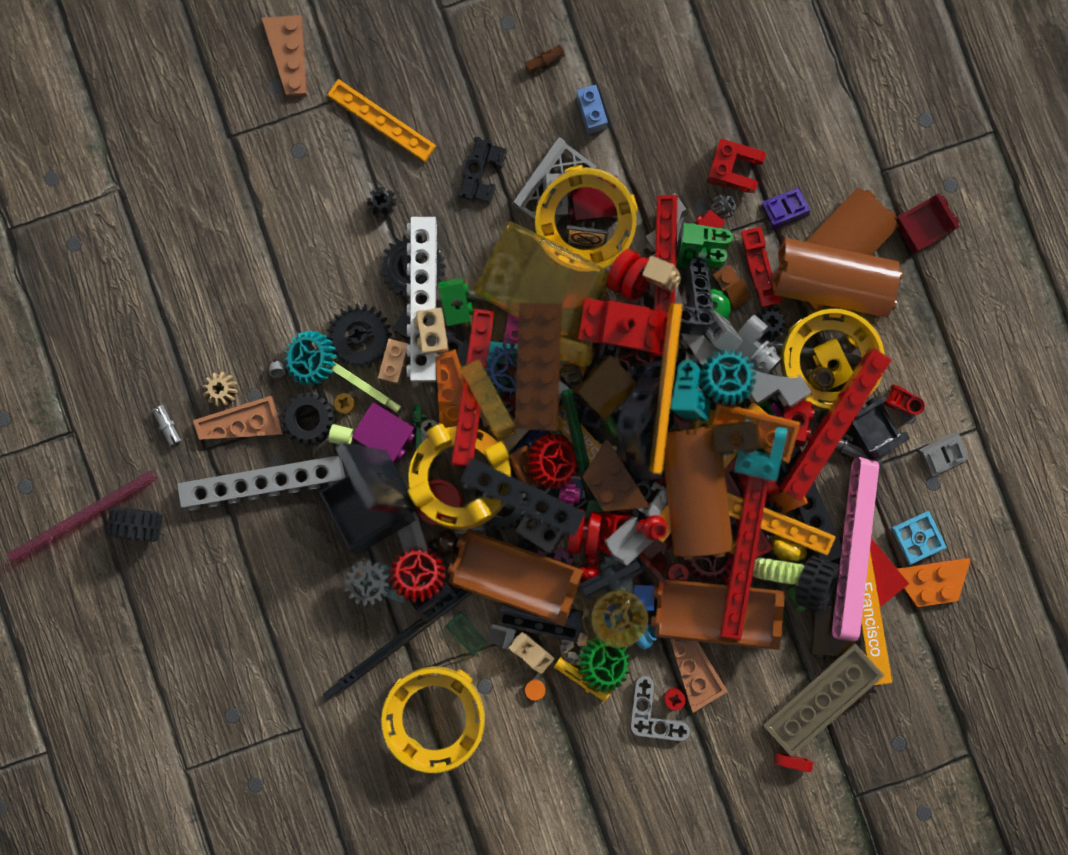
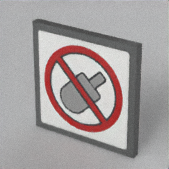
(586, 236)

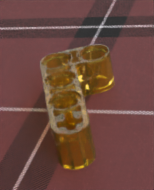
(488, 400)

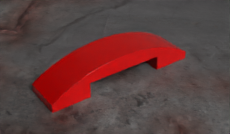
(759, 266)

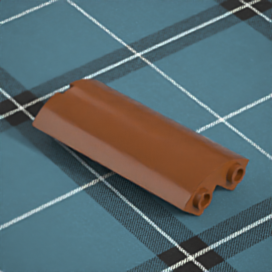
(855, 226)
(837, 278)
(696, 494)
(515, 577)
(696, 611)

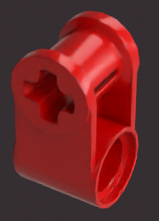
(900, 399)

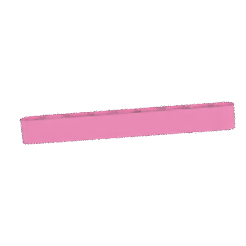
(855, 549)

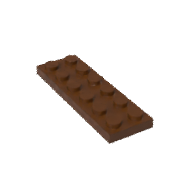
(538, 366)

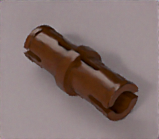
(544, 59)

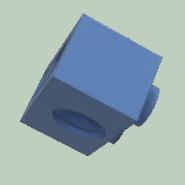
(591, 109)

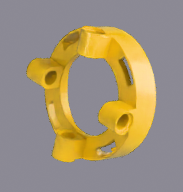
(579, 177)
(858, 333)
(476, 512)
(408, 749)

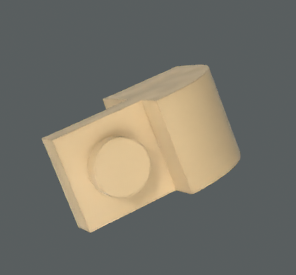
(531, 652)

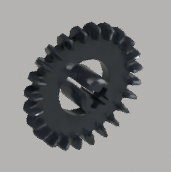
(391, 266)
(378, 330)

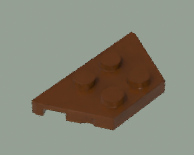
(612, 482)

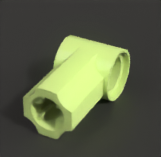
(340, 434)

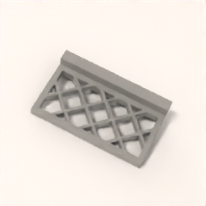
(543, 168)

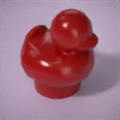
(652, 527)
(592, 570)

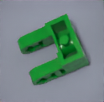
(698, 242)

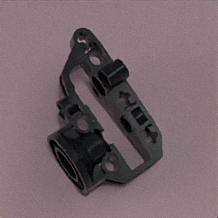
(638, 416)

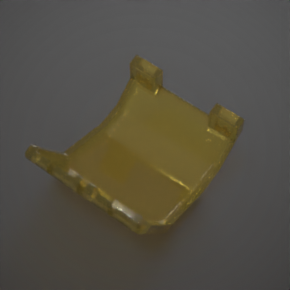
(537, 270)

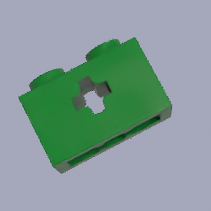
(449, 291)

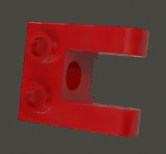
(723, 161)

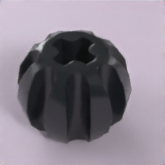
(383, 207)

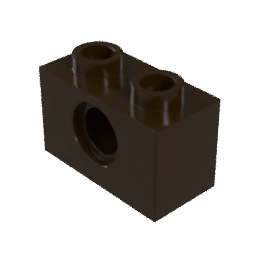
(723, 437)

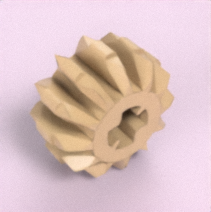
(222, 396)

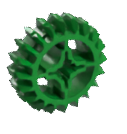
(611, 677)

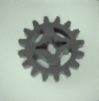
(366, 593)

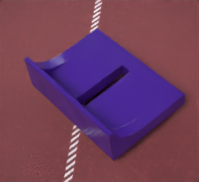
(777, 213)

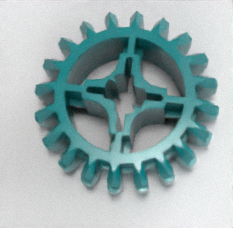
(316, 361)
(734, 382)

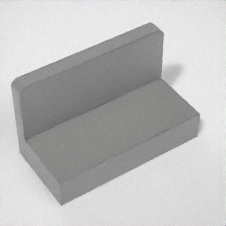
(413, 536)
(627, 542)

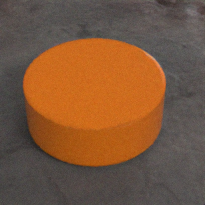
(535, 689)

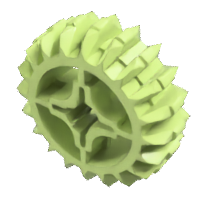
(777, 570)

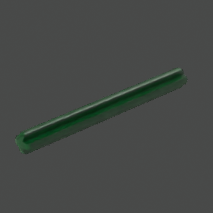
(577, 437)

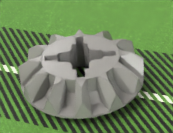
(571, 657)

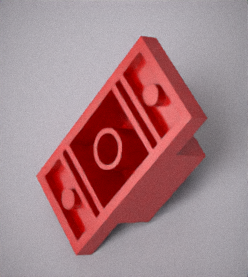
(621, 325)

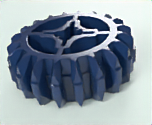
(506, 352)

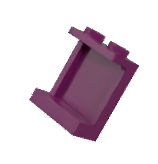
(384, 431)

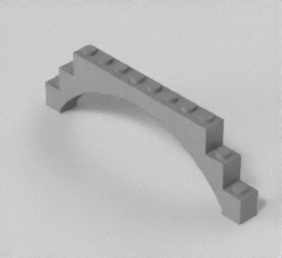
(792, 389)

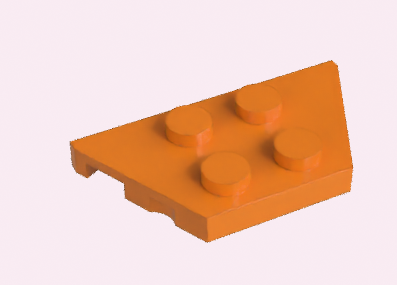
(935, 581)

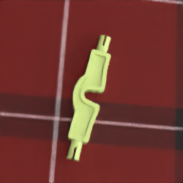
(366, 387)

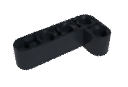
(699, 312)

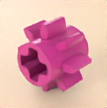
(569, 494)

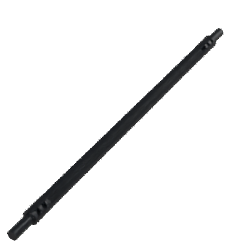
(416, 628)

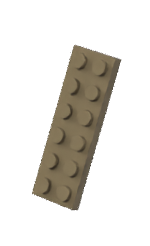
(823, 700)

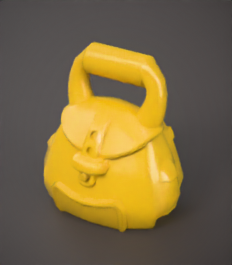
(787, 550)

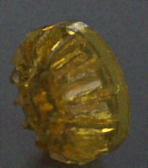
(576, 353)
(611, 635)

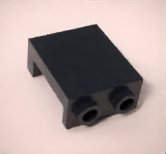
(876, 430)

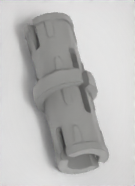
(166, 425)

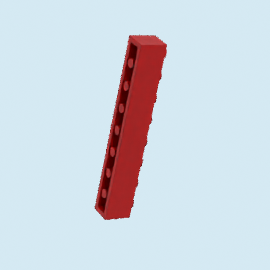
(835, 423)

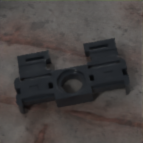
(470, 184)

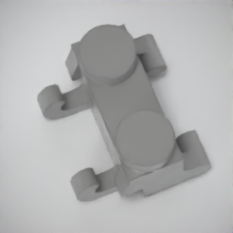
(658, 503)

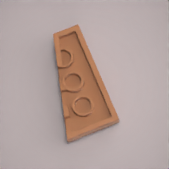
(287, 45)
(246, 420)
(697, 674)

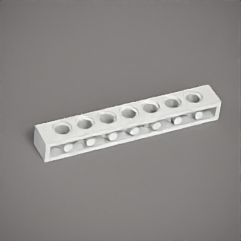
(428, 227)

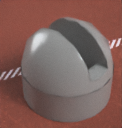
(276, 369)

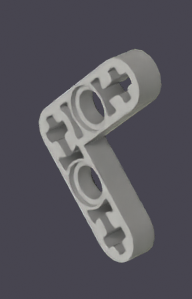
(645, 716)

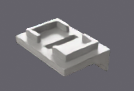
(934, 456)

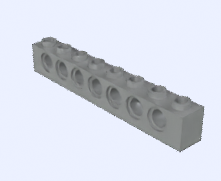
(189, 490)

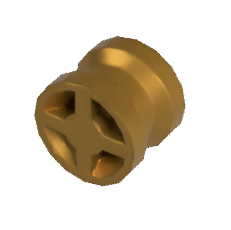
(347, 406)

